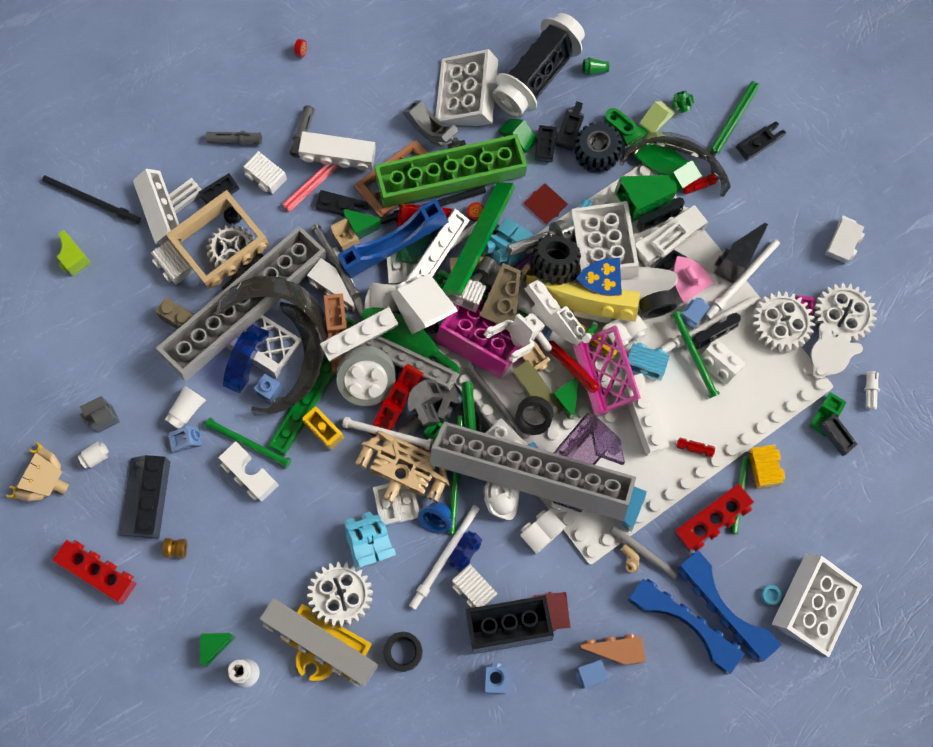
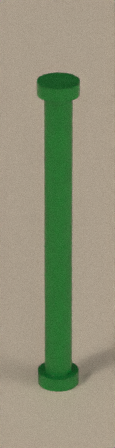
(695, 355)
(285, 462)

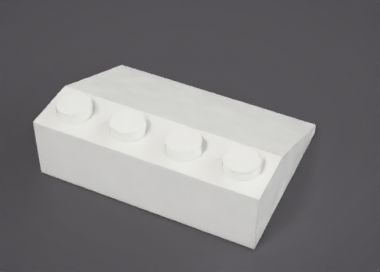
(467, 89)
(606, 233)
(817, 604)

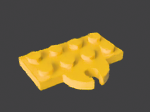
(342, 634)

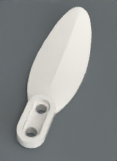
(648, 282)

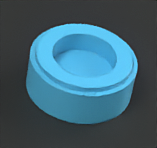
(771, 595)

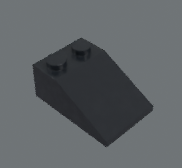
(737, 258)

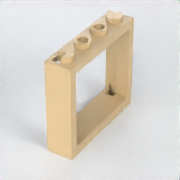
(203, 217)

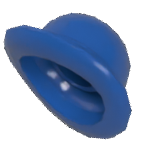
(435, 518)

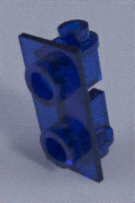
(470, 544)

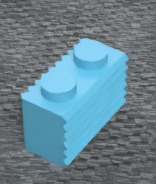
(648, 361)

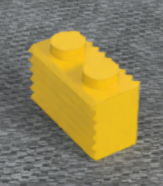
(323, 428)
(766, 466)

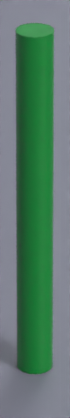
(742, 481)

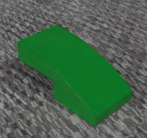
(830, 405)

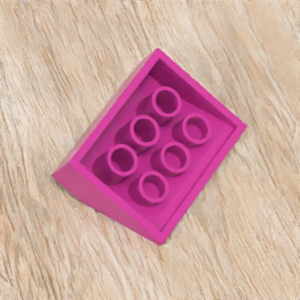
(465, 336)

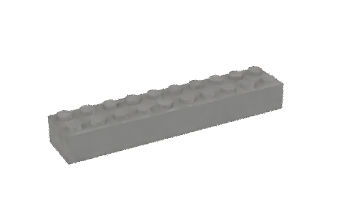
(210, 333)
(533, 471)

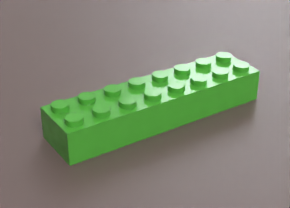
(450, 170)

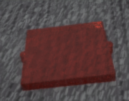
(545, 203)
(558, 610)

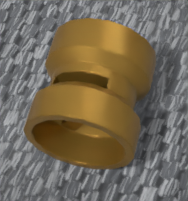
(174, 548)

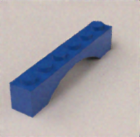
(365, 255)
(757, 640)
(721, 652)

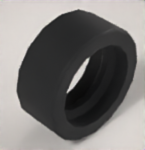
(657, 304)
(529, 428)
(388, 646)

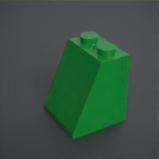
(645, 193)

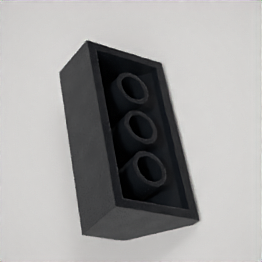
(145, 497)
(509, 624)

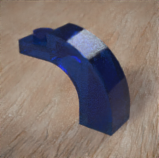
(242, 356)

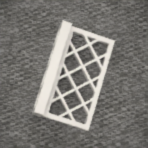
(266, 363)

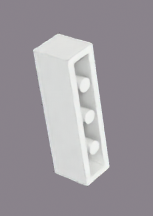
(337, 150)
(156, 204)
(690, 217)
(359, 334)
(646, 418)

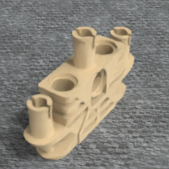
(399, 451)

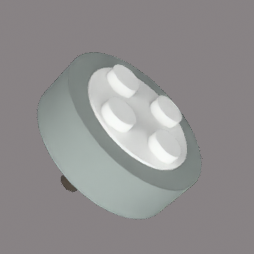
(365, 376)

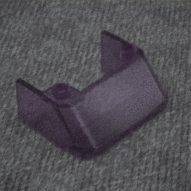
(589, 443)

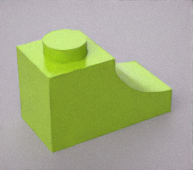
(71, 256)

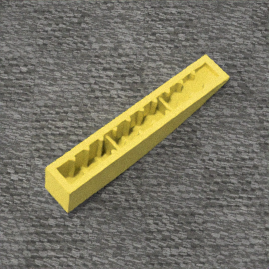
(583, 300)

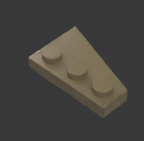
(503, 297)

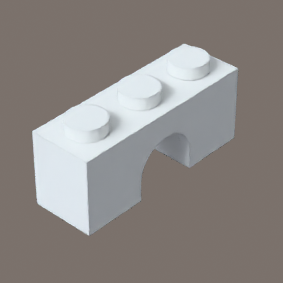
(259, 484)

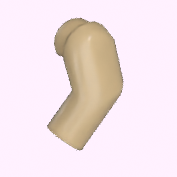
(632, 561)

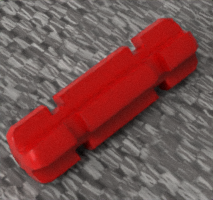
(700, 184)
(695, 447)

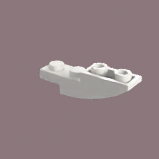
(557, 319)

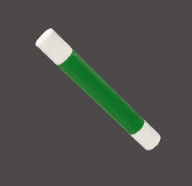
(590, 331)

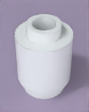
(93, 455)

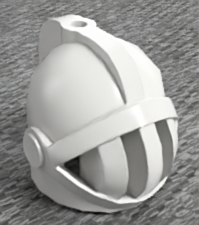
(380, 296)
(501, 500)

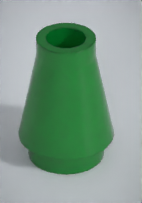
(594, 66)

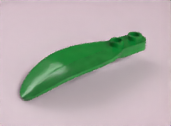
(651, 155)
(418, 342)

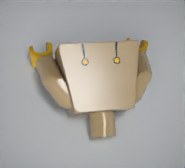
(40, 477)

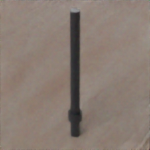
(444, 201)
(121, 212)

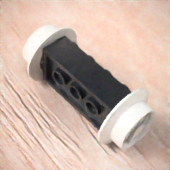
(538, 67)

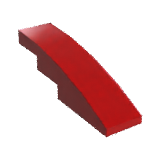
(397, 399)

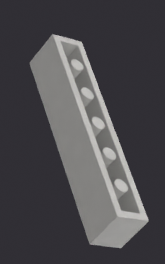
(319, 642)

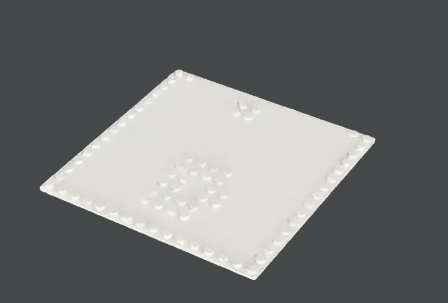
(747, 410)

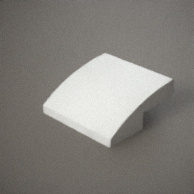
(402, 510)

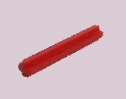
(578, 372)

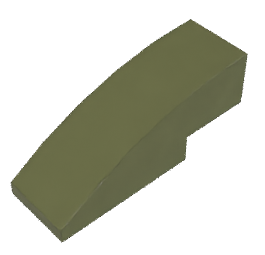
(535, 386)

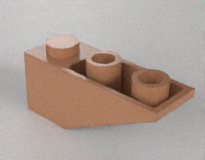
(622, 651)

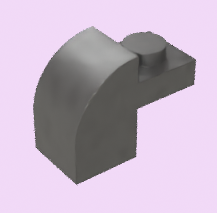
(450, 398)
(421, 401)

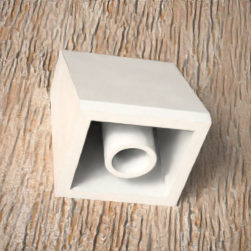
(422, 302)

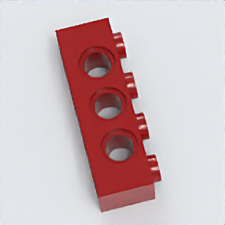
(736, 496)
(67, 558)

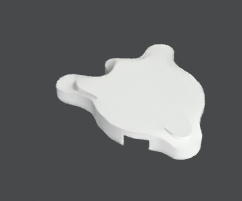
(831, 353)

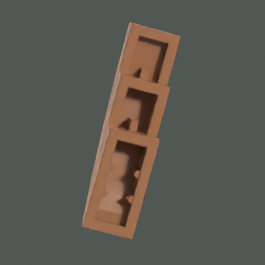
(335, 319)

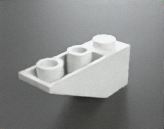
(326, 278)

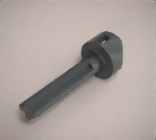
(557, 227)

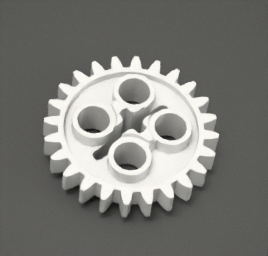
(783, 321)
(861, 322)
(322, 599)

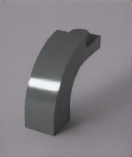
(428, 124)

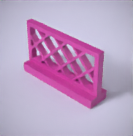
(587, 362)

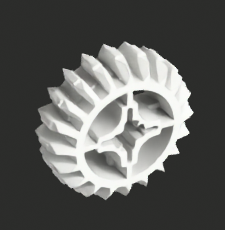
(222, 238)

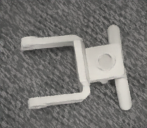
(522, 334)

